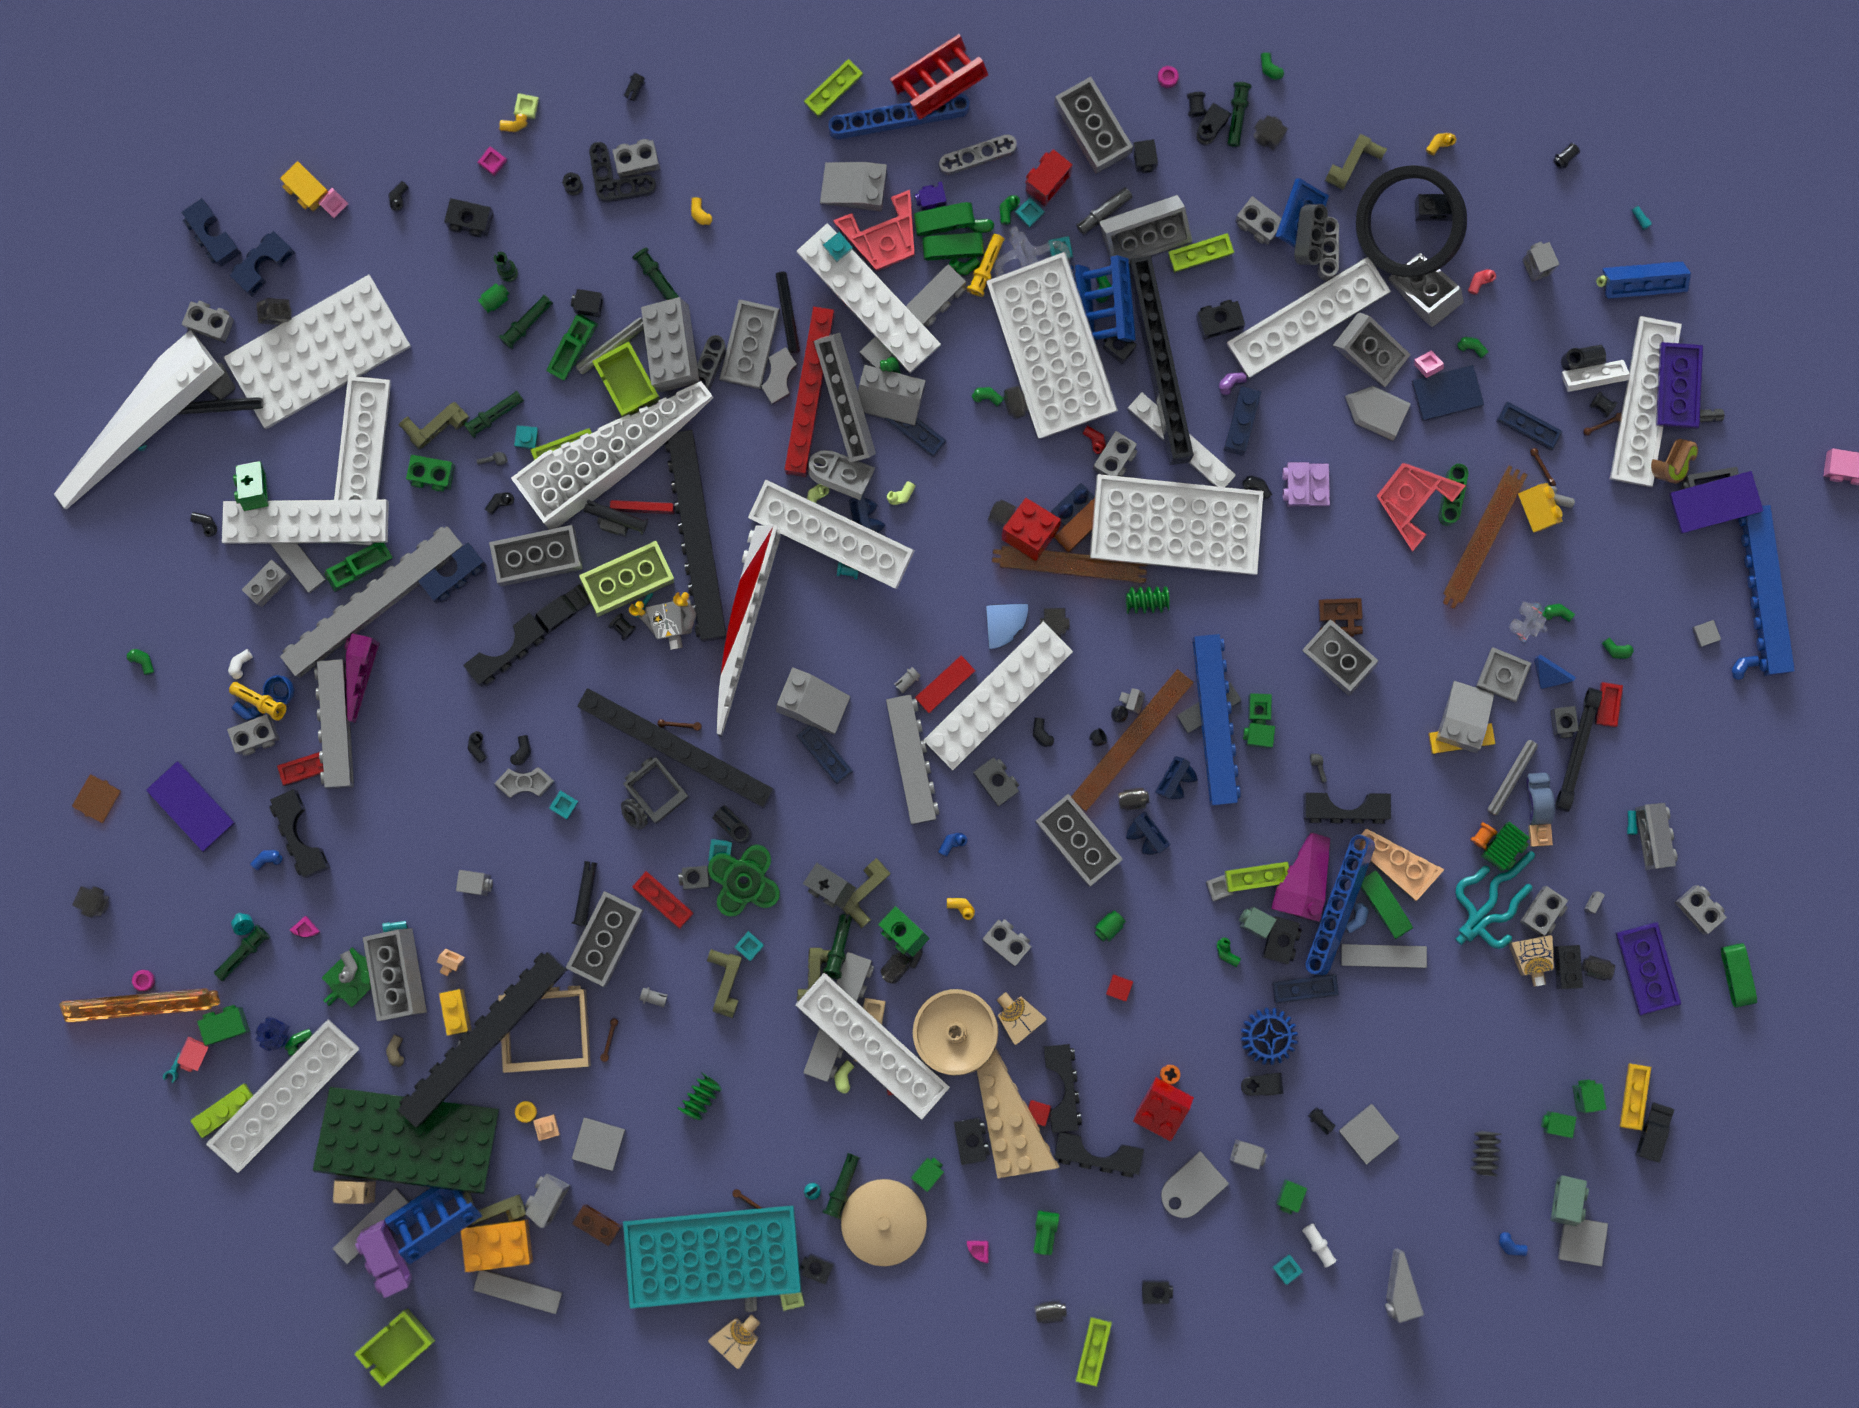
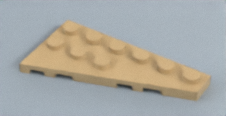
(1011, 1127)

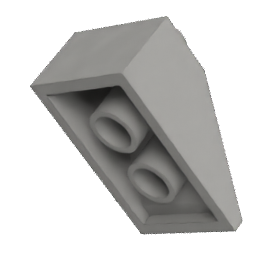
(854, 185)
(1429, 295)
(1371, 349)
(1340, 657)
(812, 701)
(1465, 717)
(546, 1199)
(1401, 1292)

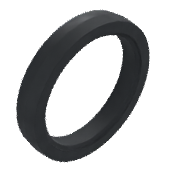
(1366, 206)

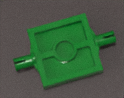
(351, 991)

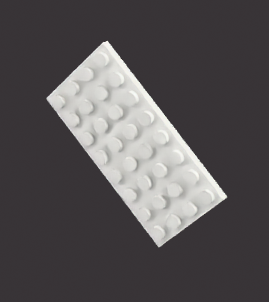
(1052, 345)
(317, 351)
(1176, 524)

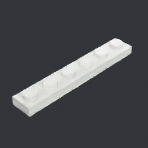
(1202, 460)

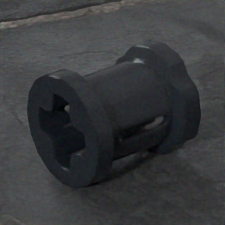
(1196, 102)
(576, 179)
(1603, 404)
(621, 626)

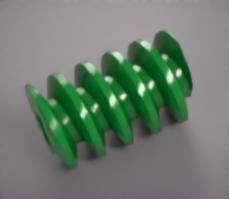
(1147, 599)
(700, 1097)

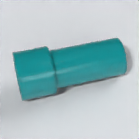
(1644, 221)
(1632, 828)
(394, 926)

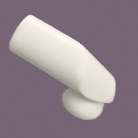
(236, 663)

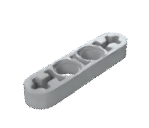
(976, 151)

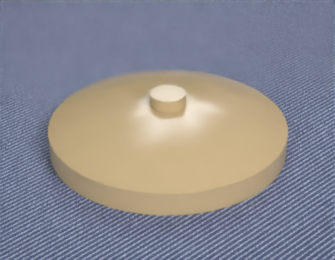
(955, 1032)
(883, 1222)

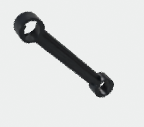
(1566, 793)

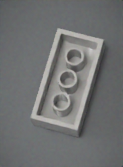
(1093, 125)
(670, 344)
(536, 555)
(1078, 840)
(605, 939)

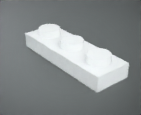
(1595, 375)

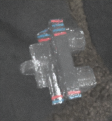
(1532, 614)

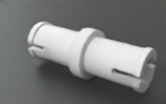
(1319, 1245)

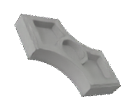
(781, 367)
(514, 783)

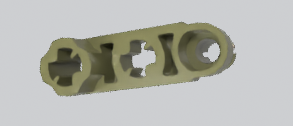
(1339, 176)
(452, 414)
(877, 874)
(815, 959)
(724, 1004)
(512, 1206)

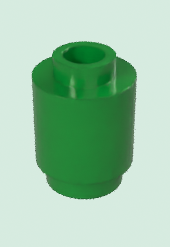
(494, 297)
(1109, 926)

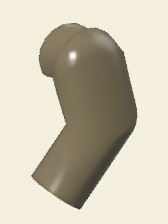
(392, 1051)

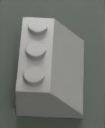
(891, 395)
(1656, 836)

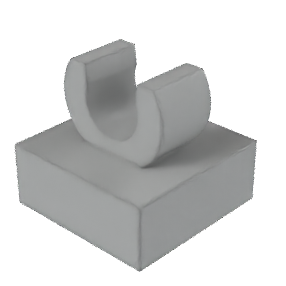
(1133, 700)

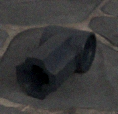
(1585, 357)
(731, 823)

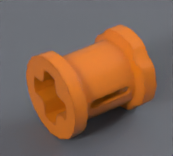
(1484, 836)
(1172, 1080)

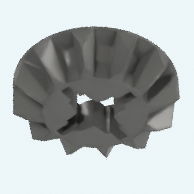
(634, 814)

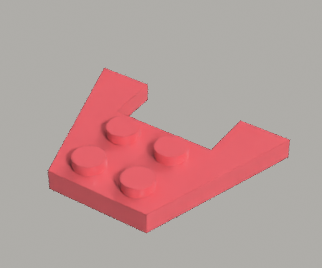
(887, 241)
(1407, 494)

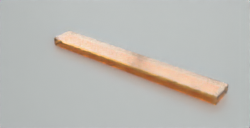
(1131, 740)

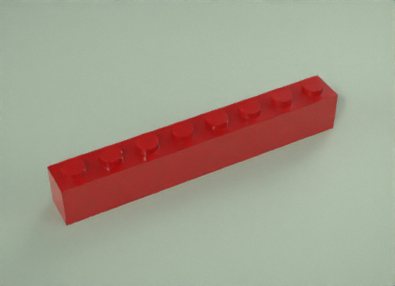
(808, 395)

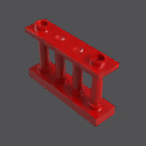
(946, 89)

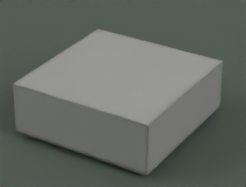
(1706, 633)
(1218, 888)
(1594, 902)

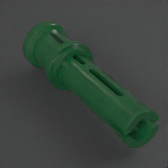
(1239, 104)
(505, 267)
(651, 269)
(519, 328)
(482, 421)
(247, 946)
(836, 955)
(839, 1196)

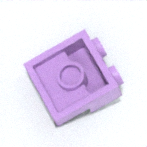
(1306, 484)

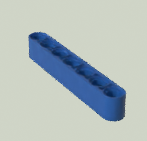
(890, 122)
(1340, 916)

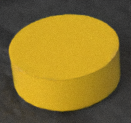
(525, 1111)

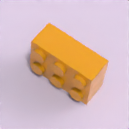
(496, 1245)

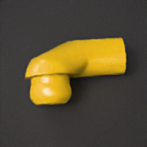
(514, 126)
(1440, 140)
(698, 214)
(963, 906)

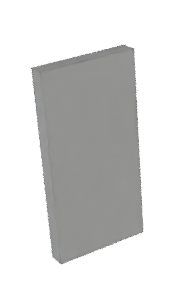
(749, 344)

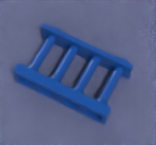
(1122, 298)
(418, 1209)

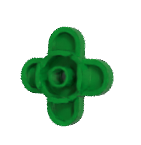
(735, 894)

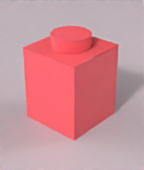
(192, 1054)

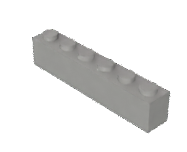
(924, 307)
(845, 397)
(335, 727)
(911, 759)
(825, 1049)

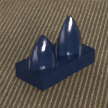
(1073, 504)
(861, 509)
(1178, 771)
(1146, 827)

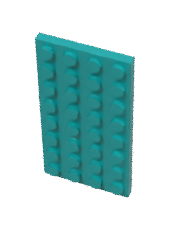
(712, 1256)

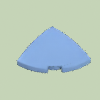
(1004, 623)

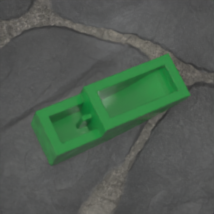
(571, 346)
(357, 566)
(1385, 905)

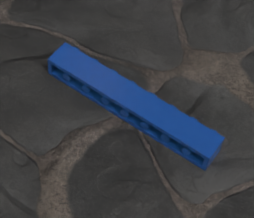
(1767, 593)
(1215, 719)

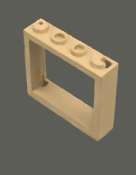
(553, 992)

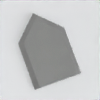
(1378, 411)

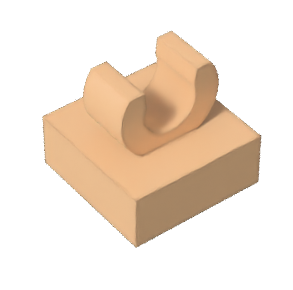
(1540, 835)
(450, 961)
(546, 1127)

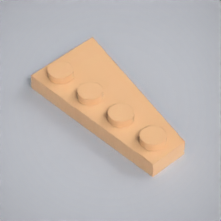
(1404, 868)

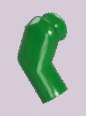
(291, 1045)

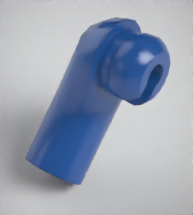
(246, 713)
(266, 856)
(1510, 1247)

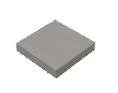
(1503, 674)
(1368, 1134)
(598, 1144)
(1584, 1242)

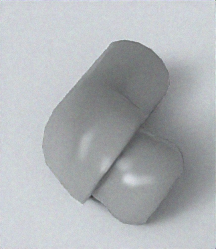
(1563, 500)
(350, 968)

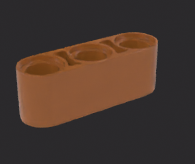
(1077, 528)

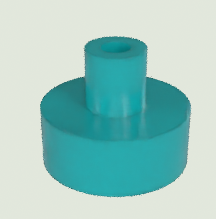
(242, 924)

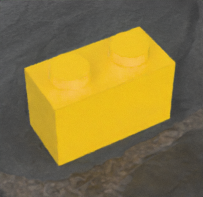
(304, 186)
(1541, 507)
(455, 1012)

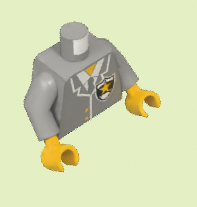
(668, 619)

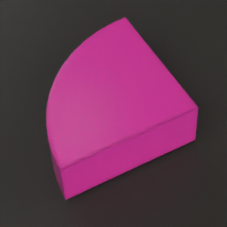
(305, 928)
(978, 1250)

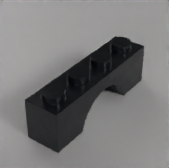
(527, 634)
(1374, 807)
(288, 809)
(1064, 1115)
(1125, 1159)

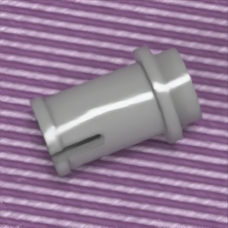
(907, 680)
(653, 997)

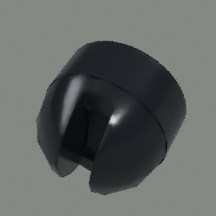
(1124, 715)
(1099, 737)

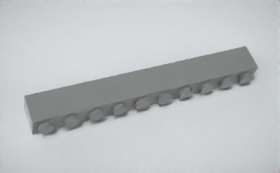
(370, 603)

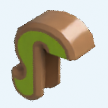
(1677, 463)

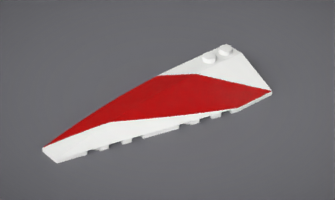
(745, 609)

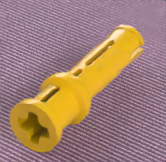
(982, 273)
(264, 703)

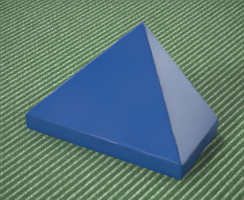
(1551, 674)

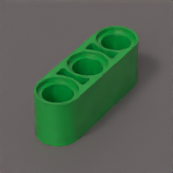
(944, 219)
(953, 246)
(1455, 506)
(1738, 975)

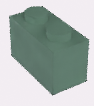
(1256, 922)
(1569, 1201)

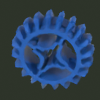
(1269, 1046)

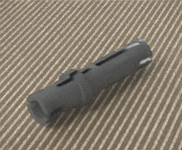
(1104, 211)

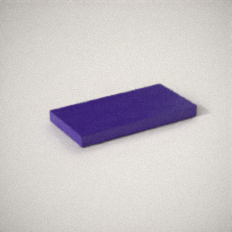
(1679, 385)
(1716, 502)
(190, 806)
(1648, 968)

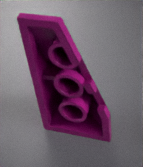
(359, 663)
(1305, 884)

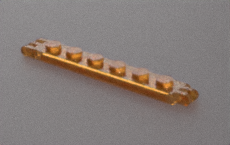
(1483, 536)
(1070, 564)
(139, 1004)

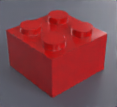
(1048, 177)
(1031, 529)
(1163, 1109)

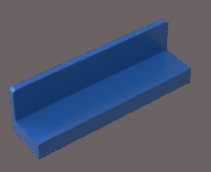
(1646, 279)

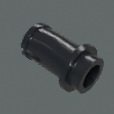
(634, 85)
(1561, 160)
(1321, 1120)

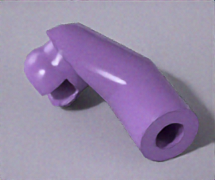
(1229, 380)

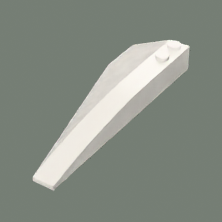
(161, 394)
(582, 470)

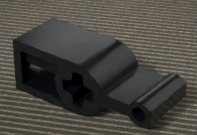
(562, 609)
(1655, 1133)

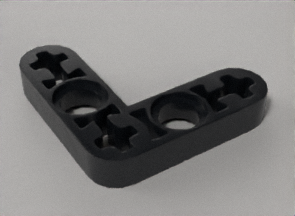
(608, 182)

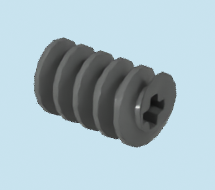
(1486, 1153)

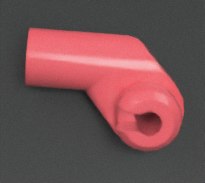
(1481, 278)

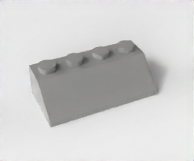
(1147, 229)
(394, 974)

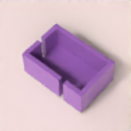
(383, 1259)

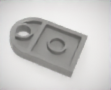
(840, 473)
(1194, 1186)

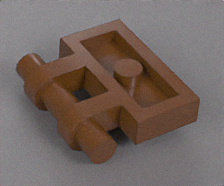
(1342, 610)

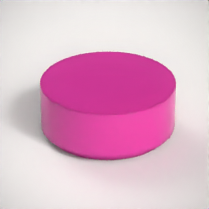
(1168, 77)
(143, 980)

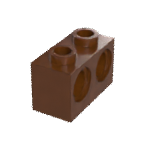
(597, 1224)

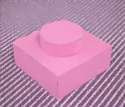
(332, 202)
(1429, 364)

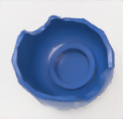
(279, 688)

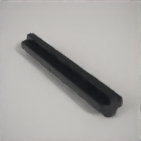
(787, 312)

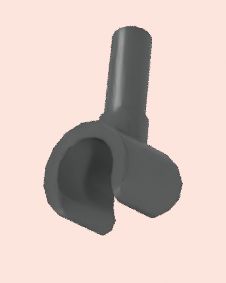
(499, 457)
(1317, 759)

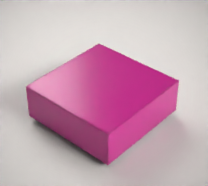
(492, 161)

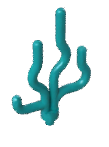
(1476, 923)

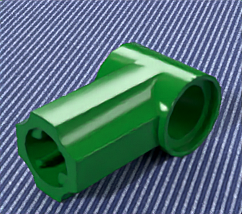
(1045, 1228)

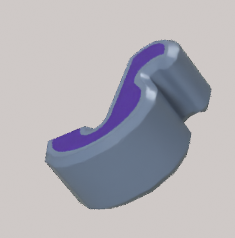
(1541, 798)

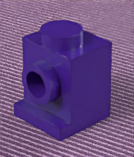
(931, 197)

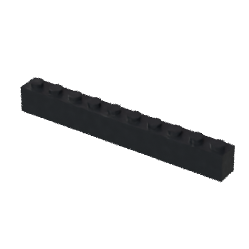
(1160, 361)
(696, 535)
(675, 748)
(482, 1039)

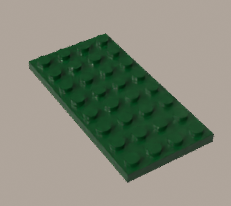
(374, 1141)

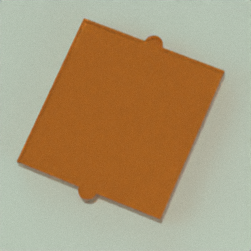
(96, 798)

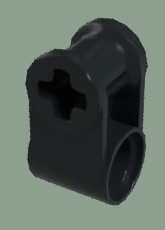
(1213, 122)
(1266, 1084)

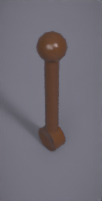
(1587, 431)
(1534, 452)
(697, 726)
(604, 1057)
(737, 1193)

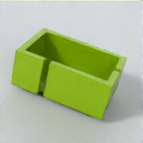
(626, 380)
(395, 1347)

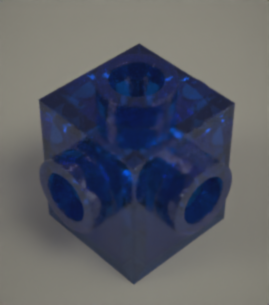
(279, 1032)

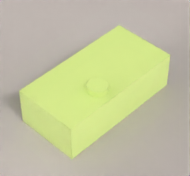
(626, 578)

